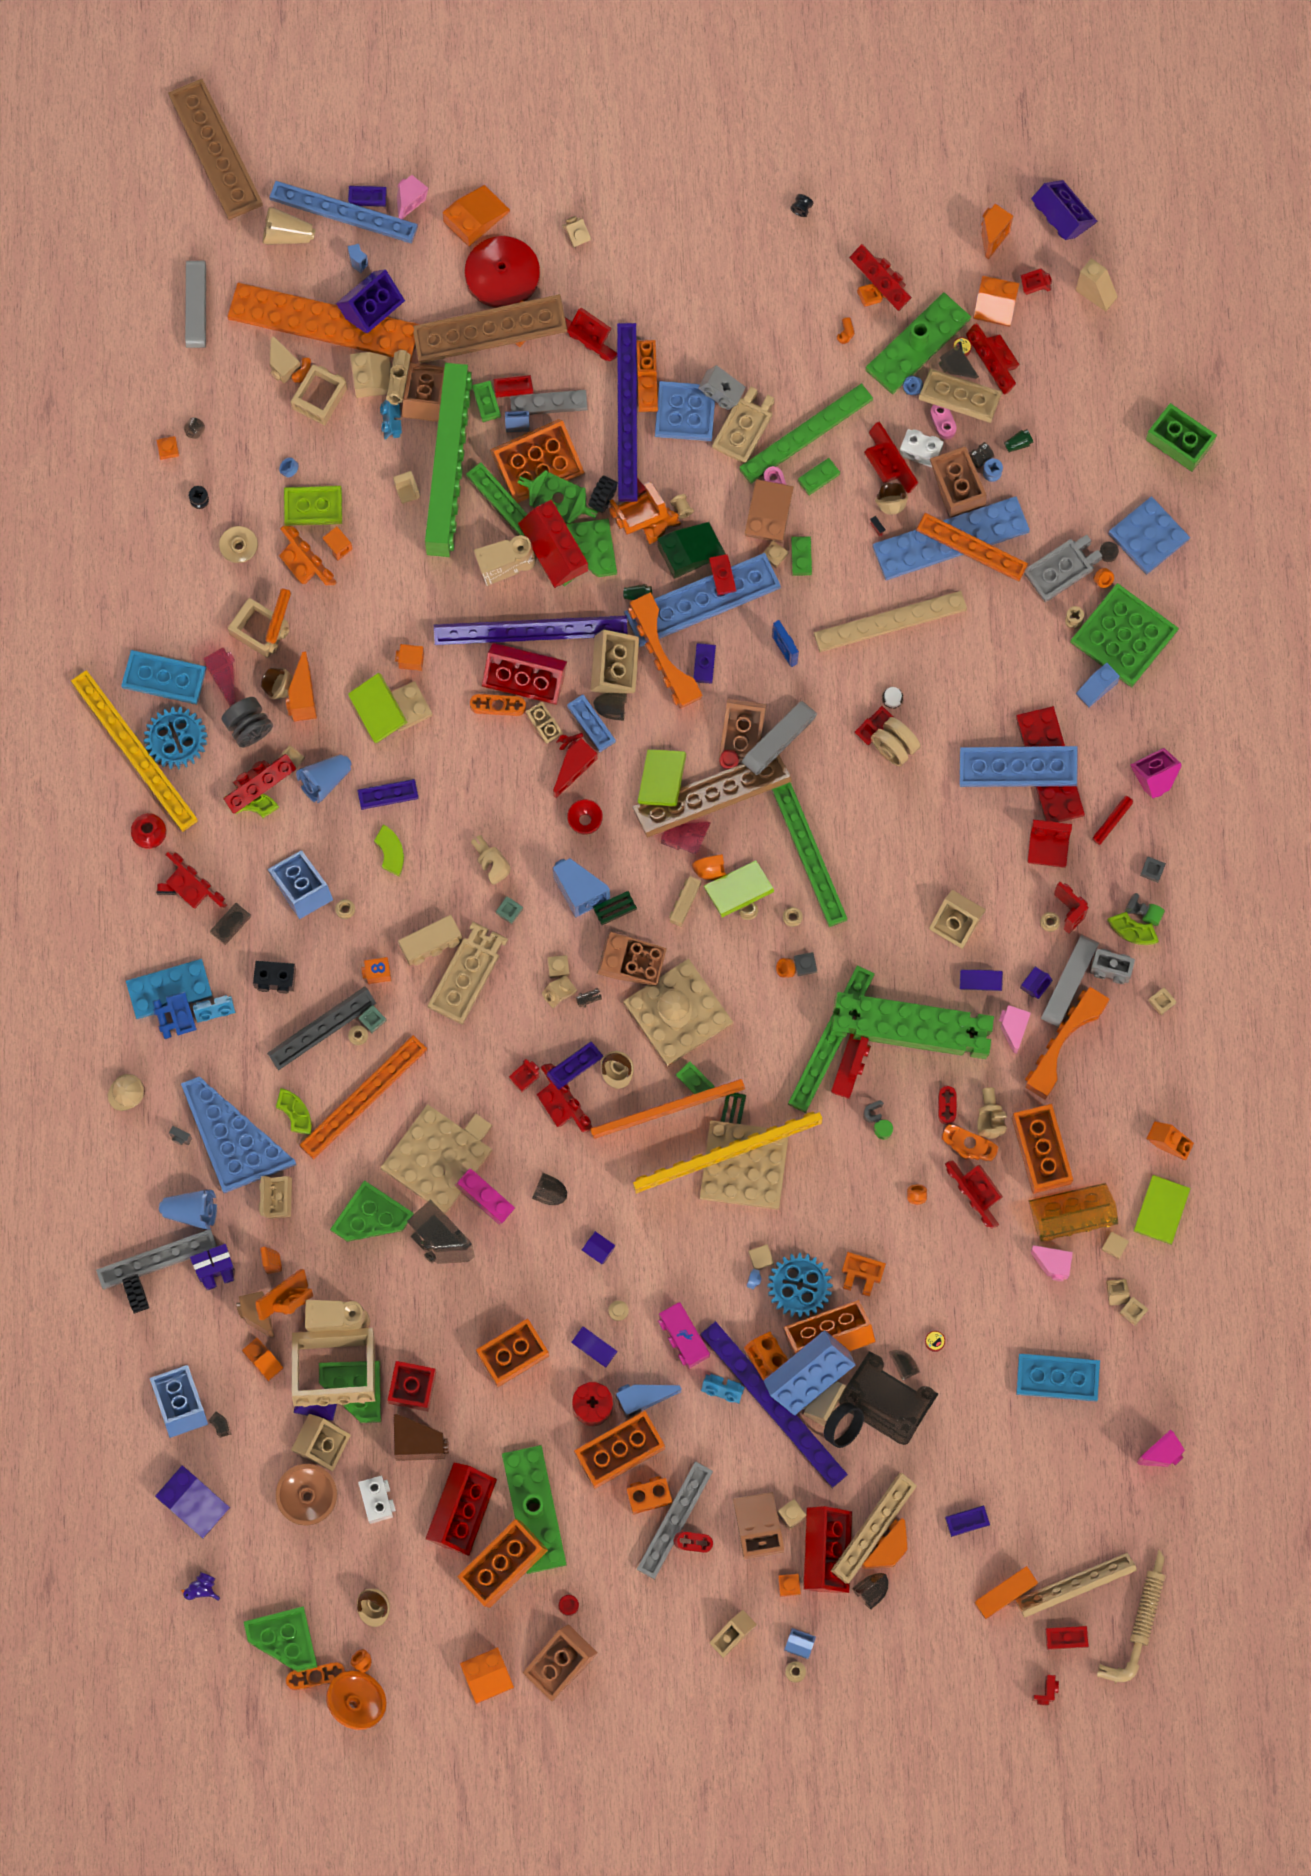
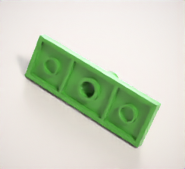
(918, 343)
(528, 1485)

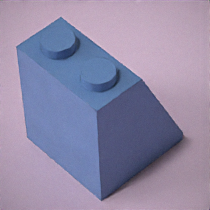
(579, 886)

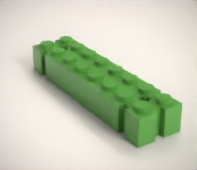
(912, 1025)

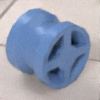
(992, 474)

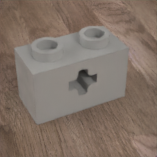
(721, 387)

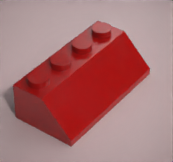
(553, 544)
(524, 673)
(461, 1508)
(825, 1541)

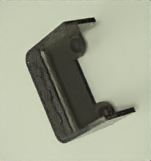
(439, 1236)

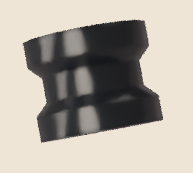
(802, 205)
(197, 501)

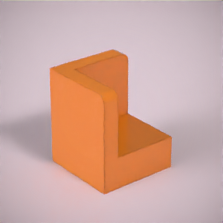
(338, 543)

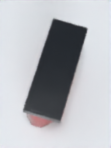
(878, 527)
(165, 889)

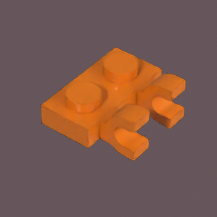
(862, 1268)

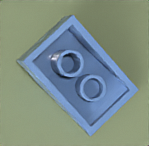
(301, 884)
(178, 1401)

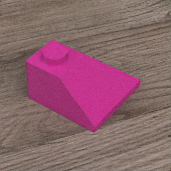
(1157, 772)
(1163, 1452)

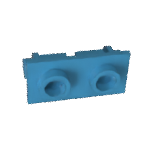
(389, 425)
(205, 1011)
(714, 1386)

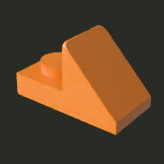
(262, 1359)

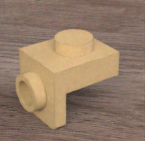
(576, 231)
(558, 991)

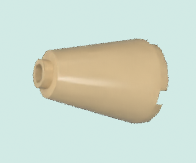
(286, 229)

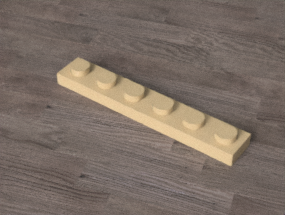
(873, 1528)
(1076, 1585)

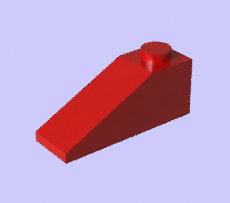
(576, 762)

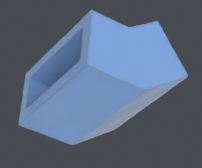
(357, 257)
(517, 421)
(800, 1643)

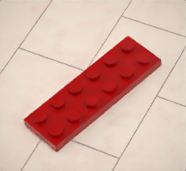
(1042, 729)

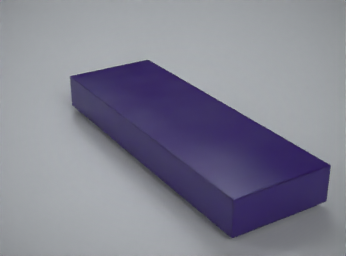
(388, 794)
(574, 1065)

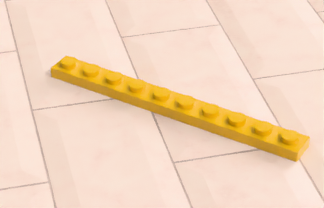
(134, 751)
(721, 1154)

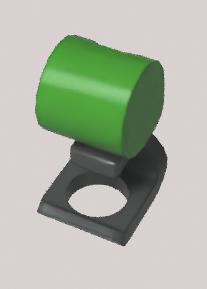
(1151, 913)
(882, 1128)

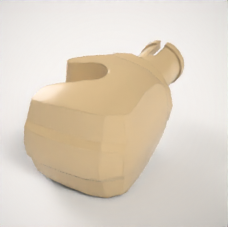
(492, 855)
(991, 1116)

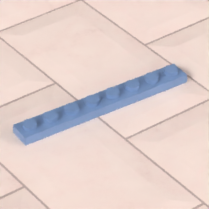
(343, 212)

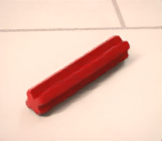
(1112, 820)

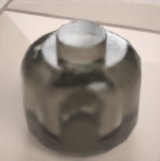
(194, 428)

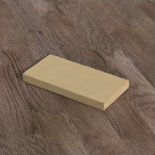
(960, 395)

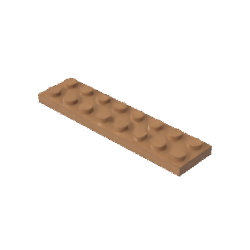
(215, 149)
(489, 328)
(711, 795)

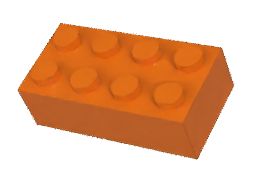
(1042, 1148)
(845, 1323)
(619, 1449)
(502, 1563)

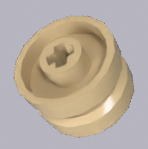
(895, 741)

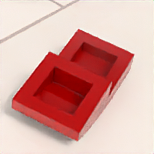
(872, 724)

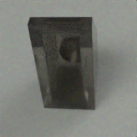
(957, 364)

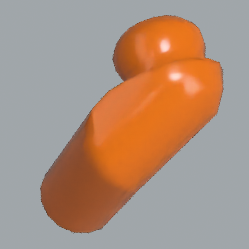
(300, 374)

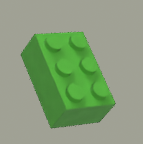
(1181, 437)

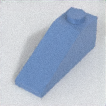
(640, 1397)

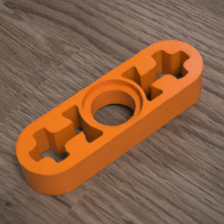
(483, 708)
(301, 1684)

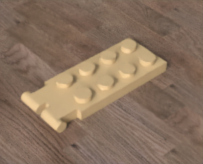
(467, 974)

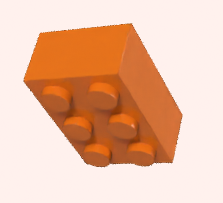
(512, 1352)

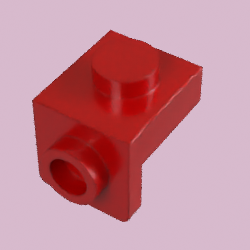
(525, 1075)
(1051, 1688)

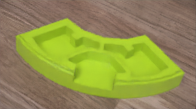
(262, 805)
(392, 850)
(1132, 931)
(296, 1111)

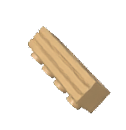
(685, 901)

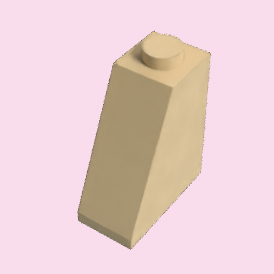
(1096, 285)

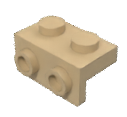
(275, 1197)

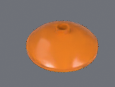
(361, 1692)

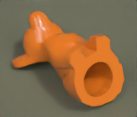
(658, 529)

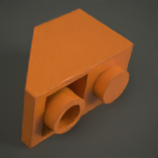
(1170, 1140)

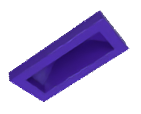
(326, 1412)

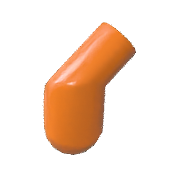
(848, 332)

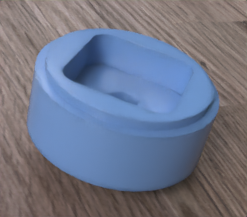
(913, 385)
(288, 467)
(754, 1279)

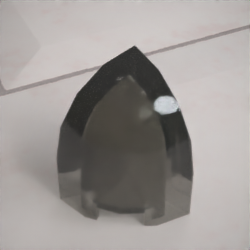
(611, 705)
(550, 1191)
(904, 1363)
(872, 1589)

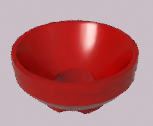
(588, 808)
(151, 839)

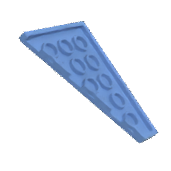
(233, 1143)

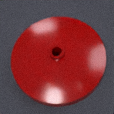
(502, 271)

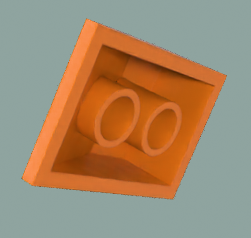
(474, 214)
(301, 696)

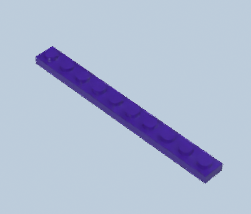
(627, 412)
(527, 630)
(788, 1423)

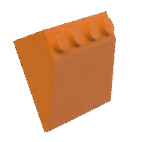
(533, 453)

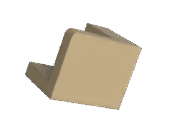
(406, 487)

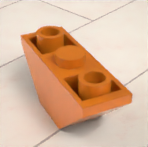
(889, 1548)

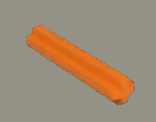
(278, 616)

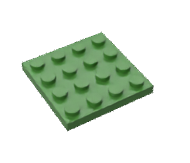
(1124, 634)

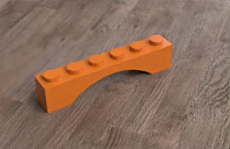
(683, 687)
(1045, 1076)

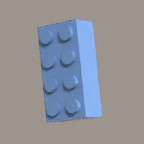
(809, 1372)

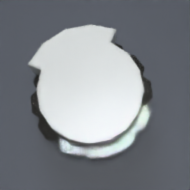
(892, 697)

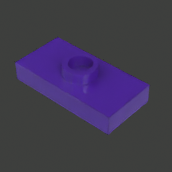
(367, 196)
(704, 663)
(967, 1521)

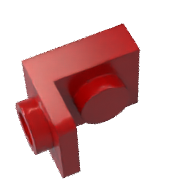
(1036, 281)

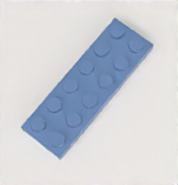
(1018, 766)

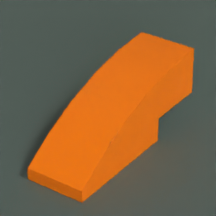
(1006, 1592)

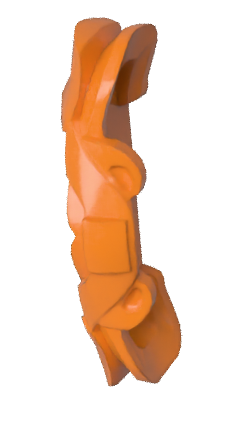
(982, 1150)

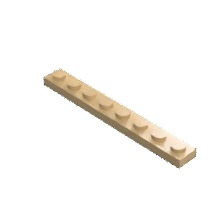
(890, 621)

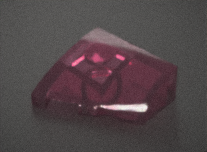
(686, 836)

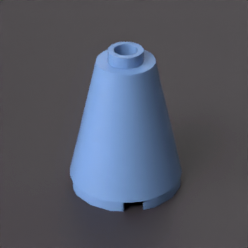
(323, 776)
(191, 1208)

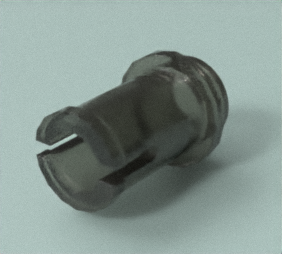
(587, 998)

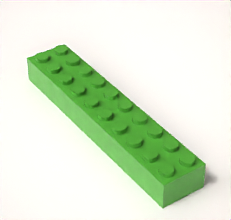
(448, 460)

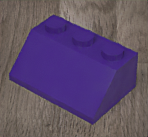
(1063, 209)
(371, 301)

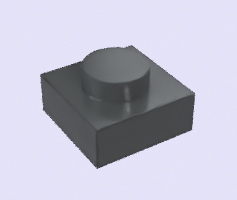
(1153, 869)
(805, 964)
(180, 1136)

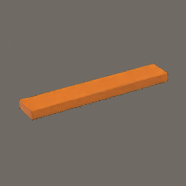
(972, 547)

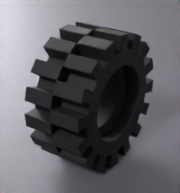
(602, 494)
(135, 1293)

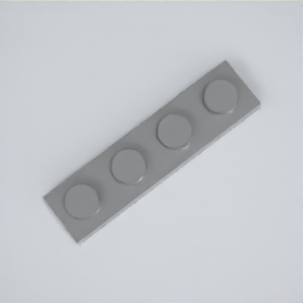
(550, 402)

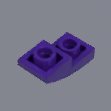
(981, 980)
(594, 1346)

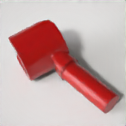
(566, 740)

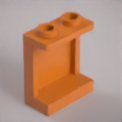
(637, 515)

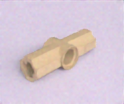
(398, 377)

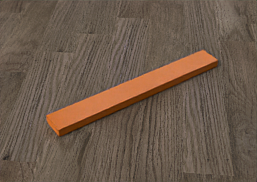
(363, 1097)
(668, 1108)

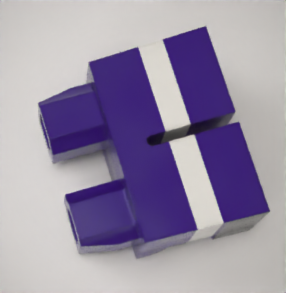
(222, 1266)

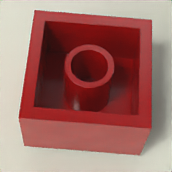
(412, 1386)

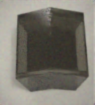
(220, 1424)

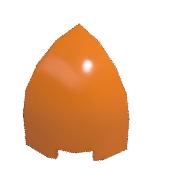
(709, 867)

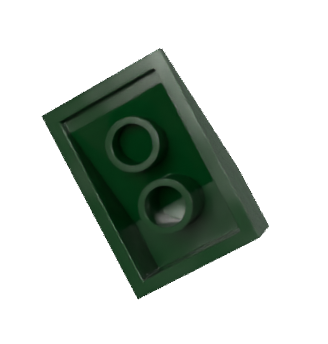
(689, 548)

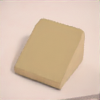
(1117, 1292)

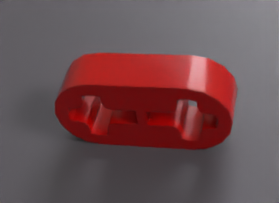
(952, 1105)
(693, 1546)

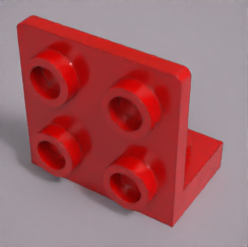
(1049, 843)
(1077, 906)

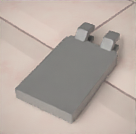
(1062, 568)

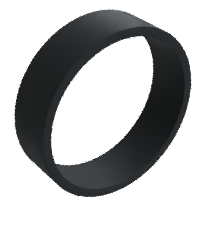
(835, 1418)

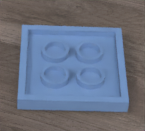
(684, 412)
(1149, 535)

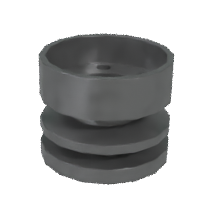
(247, 722)

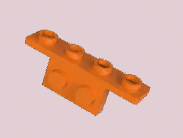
(302, 560)
(285, 1296)

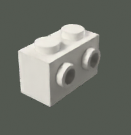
(920, 447)
(376, 1500)

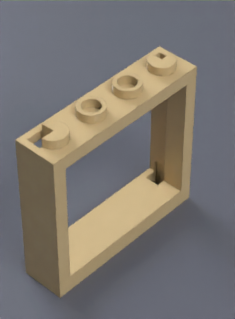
(331, 1339)

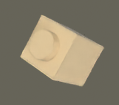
(791, 1514)

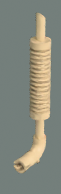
(1142, 1624)

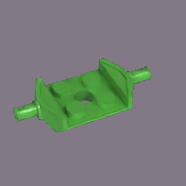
(547, 485)

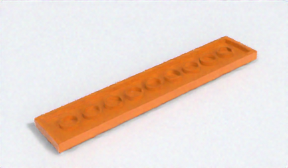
(317, 321)

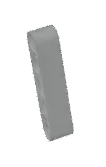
(195, 304)
(779, 738)
(1070, 980)

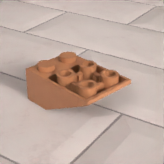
(631, 960)
(758, 1525)

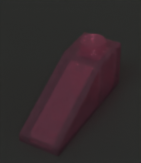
(223, 672)

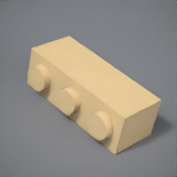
(430, 940)

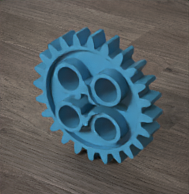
(192, 731)
(795, 1303)

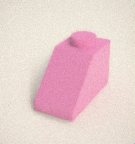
(410, 195)
(1014, 1025)
(1053, 1262)

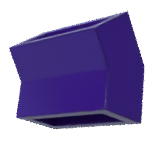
(1036, 983)
(598, 1248)

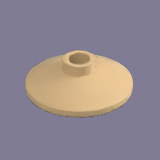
(238, 536)

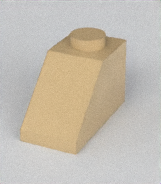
(282, 362)
(733, 1633)

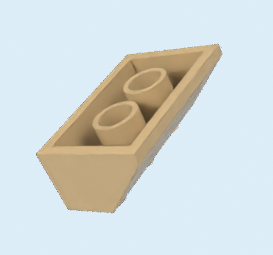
(614, 662)

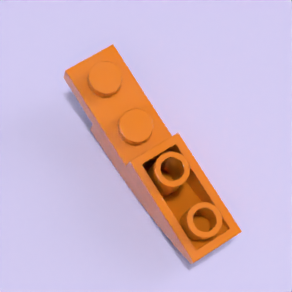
(647, 376)

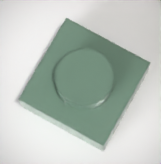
(509, 910)
(372, 1019)

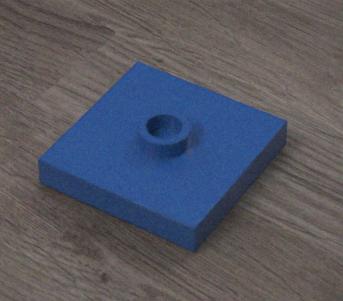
(785, 643)

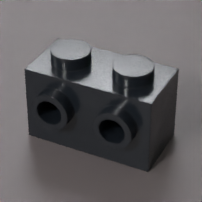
(274, 976)

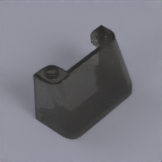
(886, 1401)

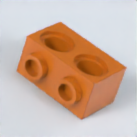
(765, 1354)
(650, 1501)

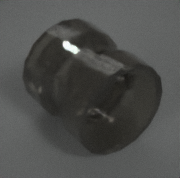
(981, 455)

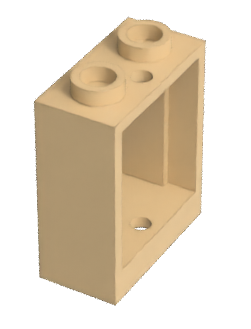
(310, 410)
(242, 618)

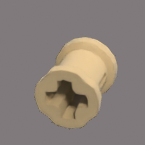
(682, 506)
(1074, 611)

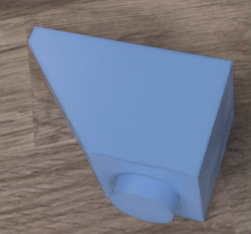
(1098, 685)

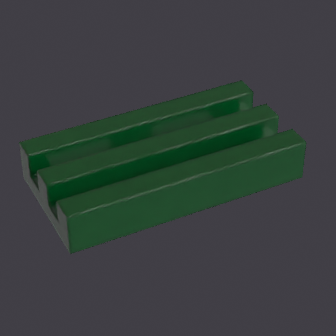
(611, 901)
(736, 1096)

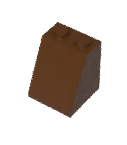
(417, 1441)

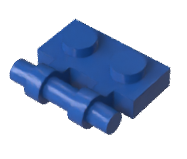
(180, 1013)

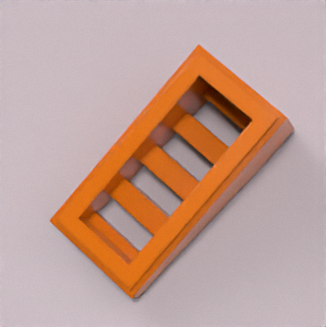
(270, 1260)

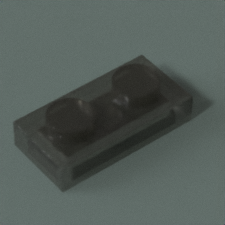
(230, 923)

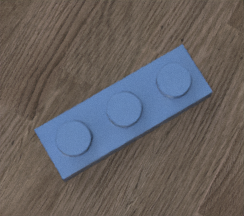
(591, 723)

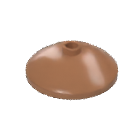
(303, 1480)

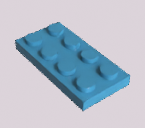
(164, 677)
(158, 985)
(1058, 1377)

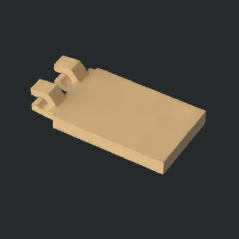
(744, 427)

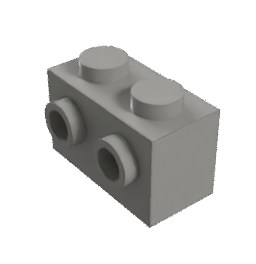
(1112, 966)

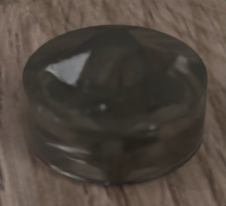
(1109, 551)

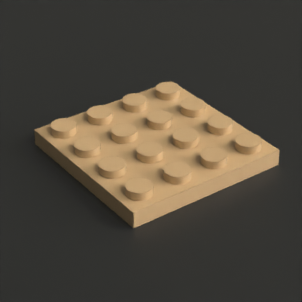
(706, 1019)
(435, 1157)
(748, 1178)

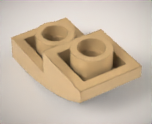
(544, 723)

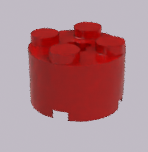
(582, 1408)

